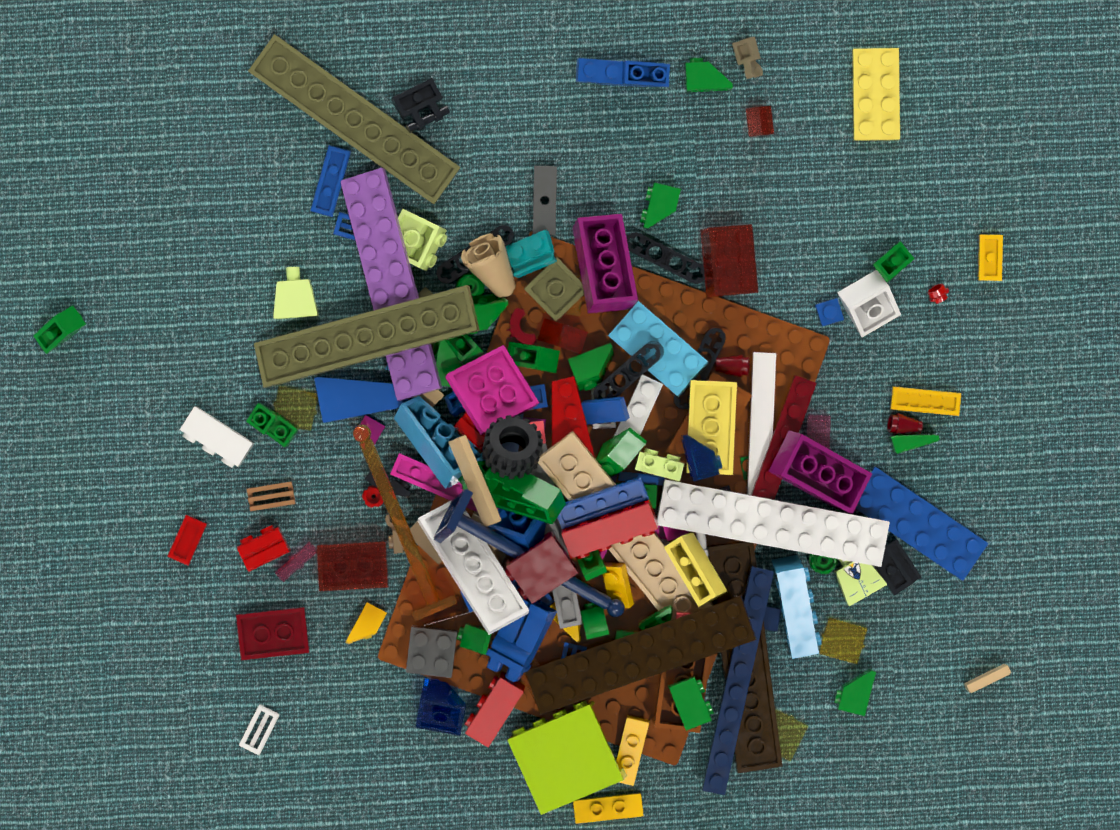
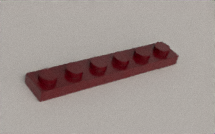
(789, 420)

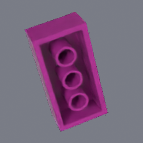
(604, 263)
(820, 472)

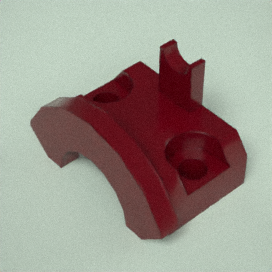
(515, 328)

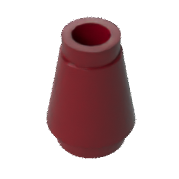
(733, 365)
(903, 425)

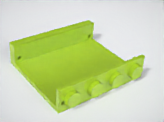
(565, 757)

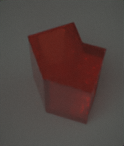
(760, 121)

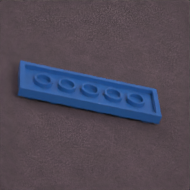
(921, 524)

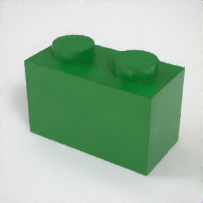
(690, 703)

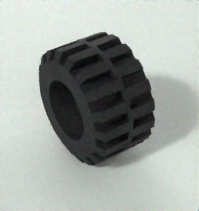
(514, 431)

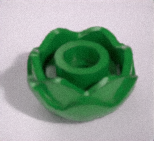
(470, 279)
(822, 567)

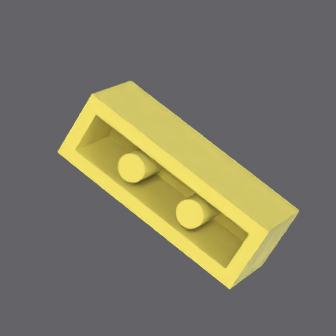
(695, 569)

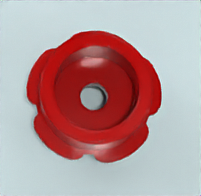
(938, 293)
(369, 501)

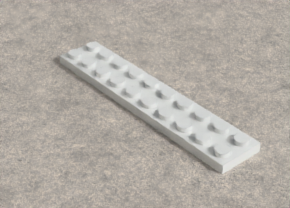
(772, 523)

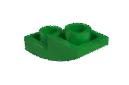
(272, 424)

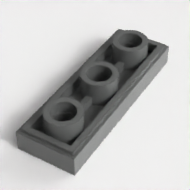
(544, 186)

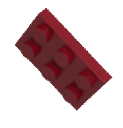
(272, 633)

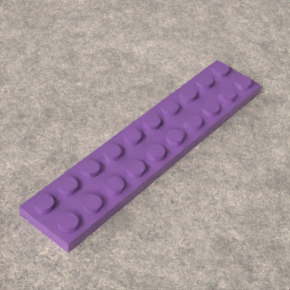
(388, 273)

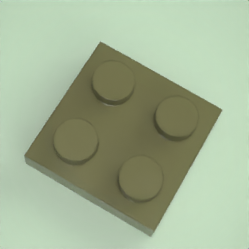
(555, 289)

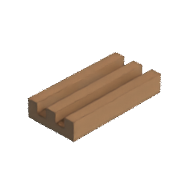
(251, 499)

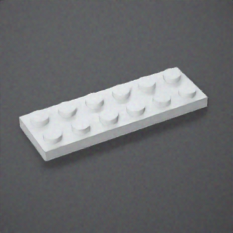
(476, 573)

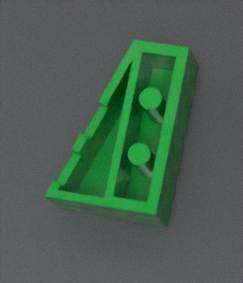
(526, 496)

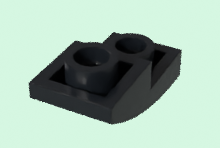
(400, 487)

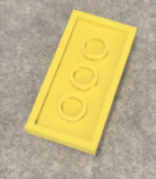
(876, 94)
(713, 419)

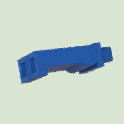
(520, 640)

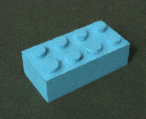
(679, 360)

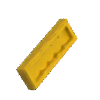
(925, 401)
(631, 747)
(608, 808)

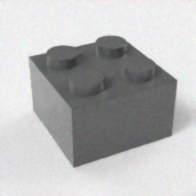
(431, 651)

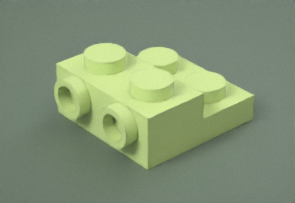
(421, 239)
(665, 467)

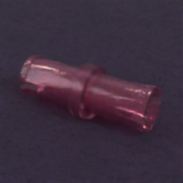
(296, 561)

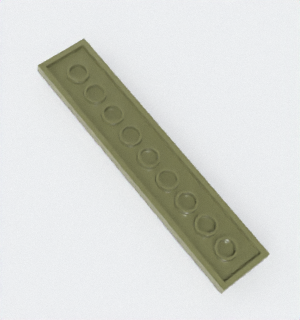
(354, 119)
(366, 336)

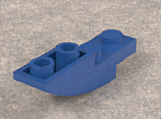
(622, 73)

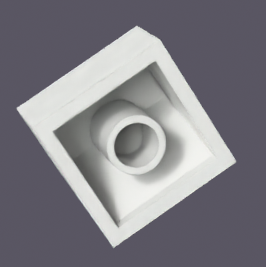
(869, 303)

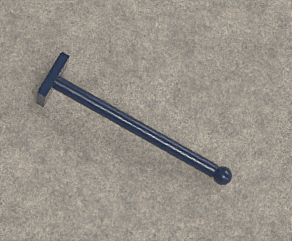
(455, 518)

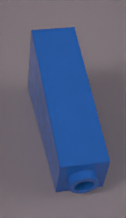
(353, 398)

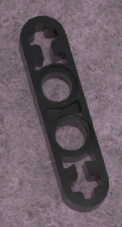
(667, 254)
(448, 265)
(627, 371)
(704, 373)

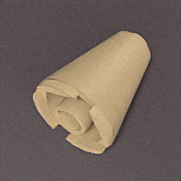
(490, 264)

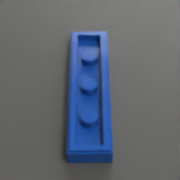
(603, 502)

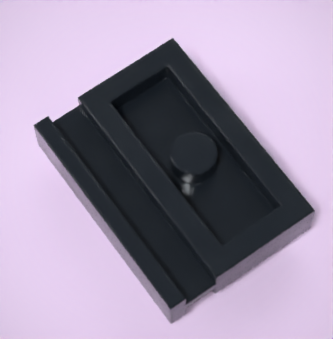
(897, 568)

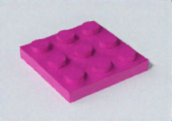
(491, 388)

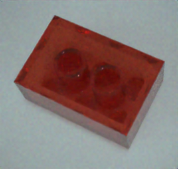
(729, 260)
(352, 565)

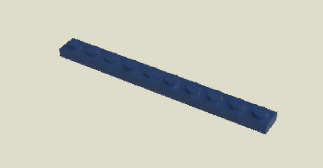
(737, 686)

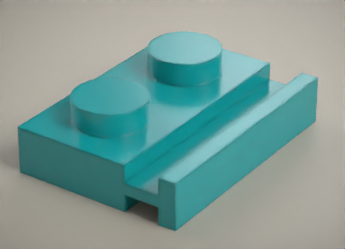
(531, 253)

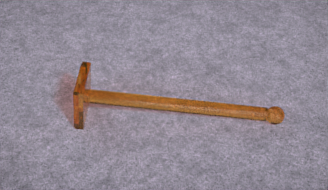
(362, 434)

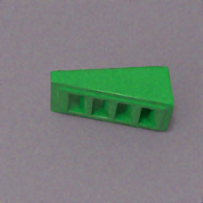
(908, 442)

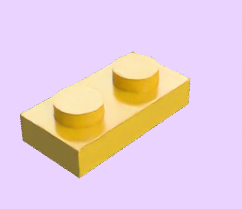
(990, 257)
(617, 583)

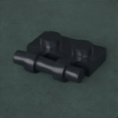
(416, 99)

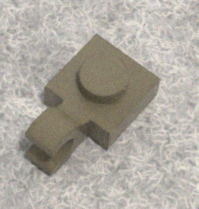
(747, 54)
(394, 542)

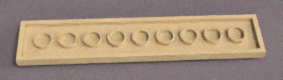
(645, 558)

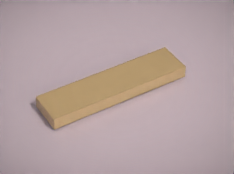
(474, 480)

